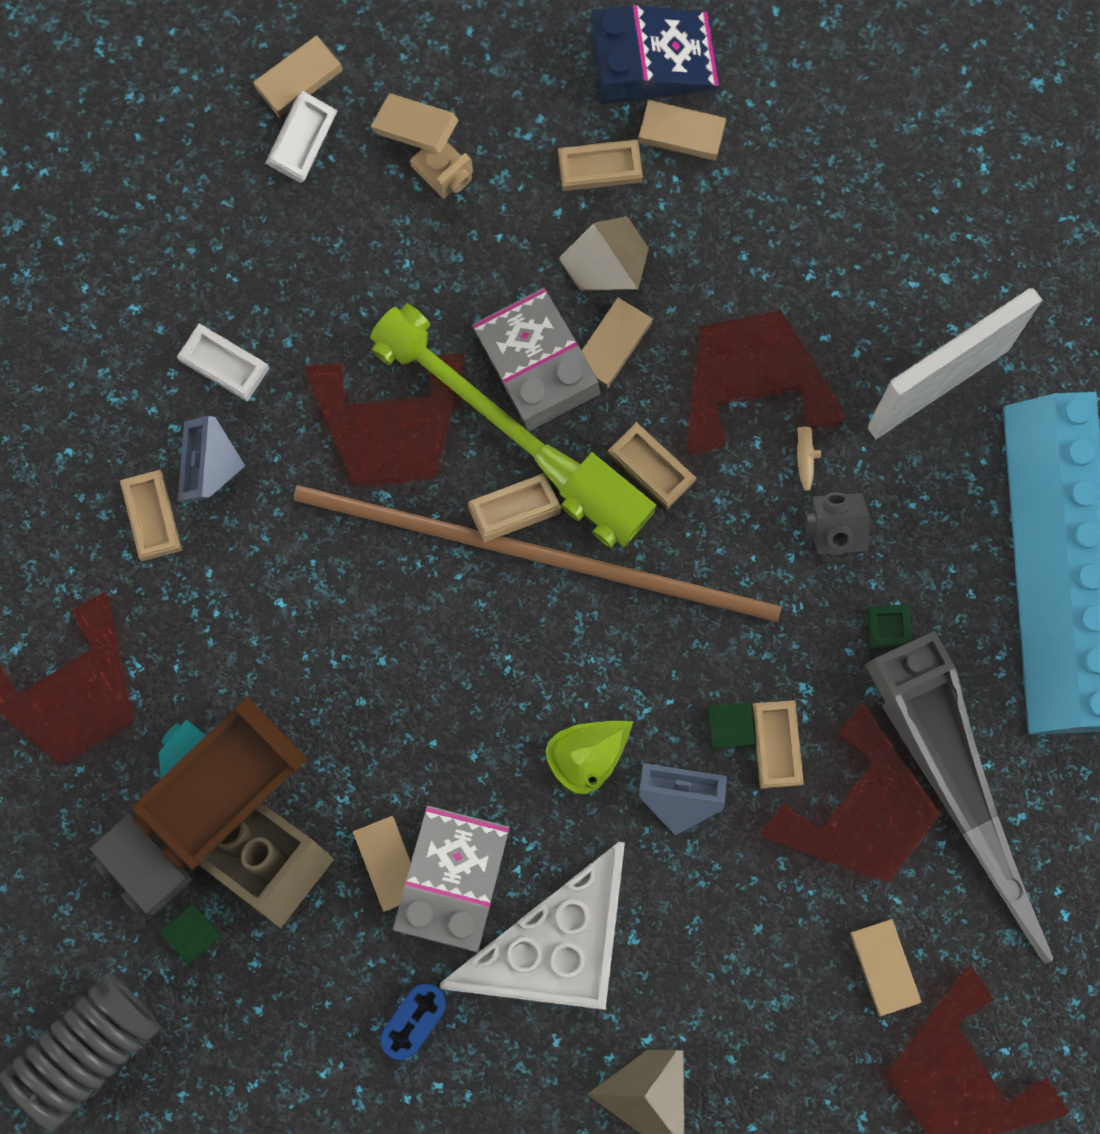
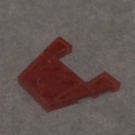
(752, 361)
(387, 438)
(80, 700)
(877, 819)
(948, 1083)

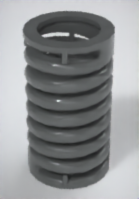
(30, 1077)

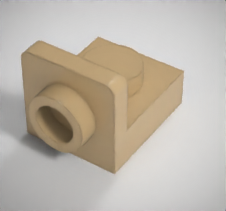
(445, 170)

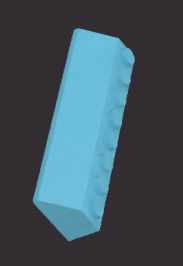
(1057, 556)

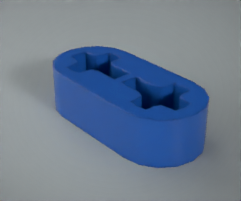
(405, 1015)

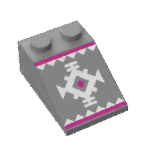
(537, 359)
(451, 879)

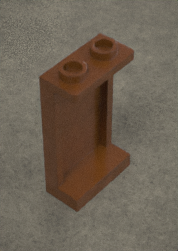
(217, 784)

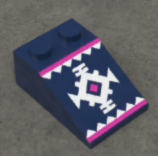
(652, 52)

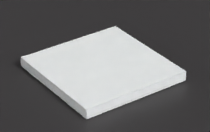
(953, 363)

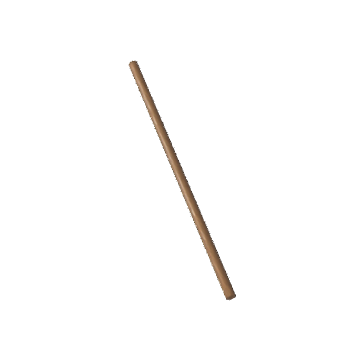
(538, 553)

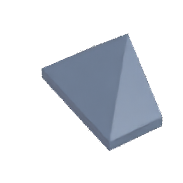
(206, 459)
(681, 796)

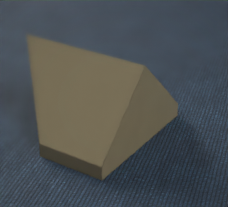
(606, 257)
(647, 1093)

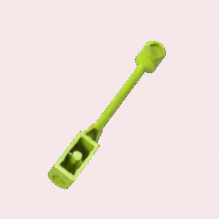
(587, 487)

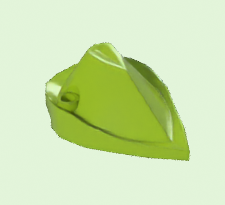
(587, 753)

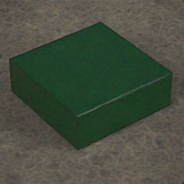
(888, 626)
(731, 725)
(191, 933)

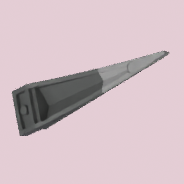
(931, 718)

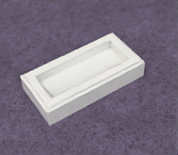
(301, 136)
(223, 362)

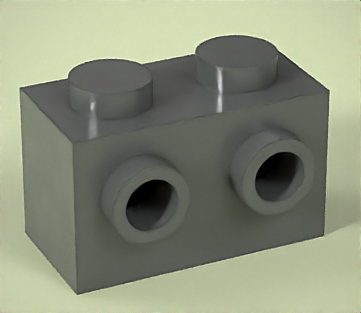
(139, 867)

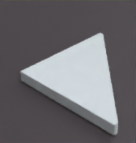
(557, 948)

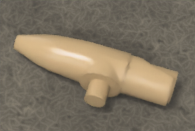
(806, 456)

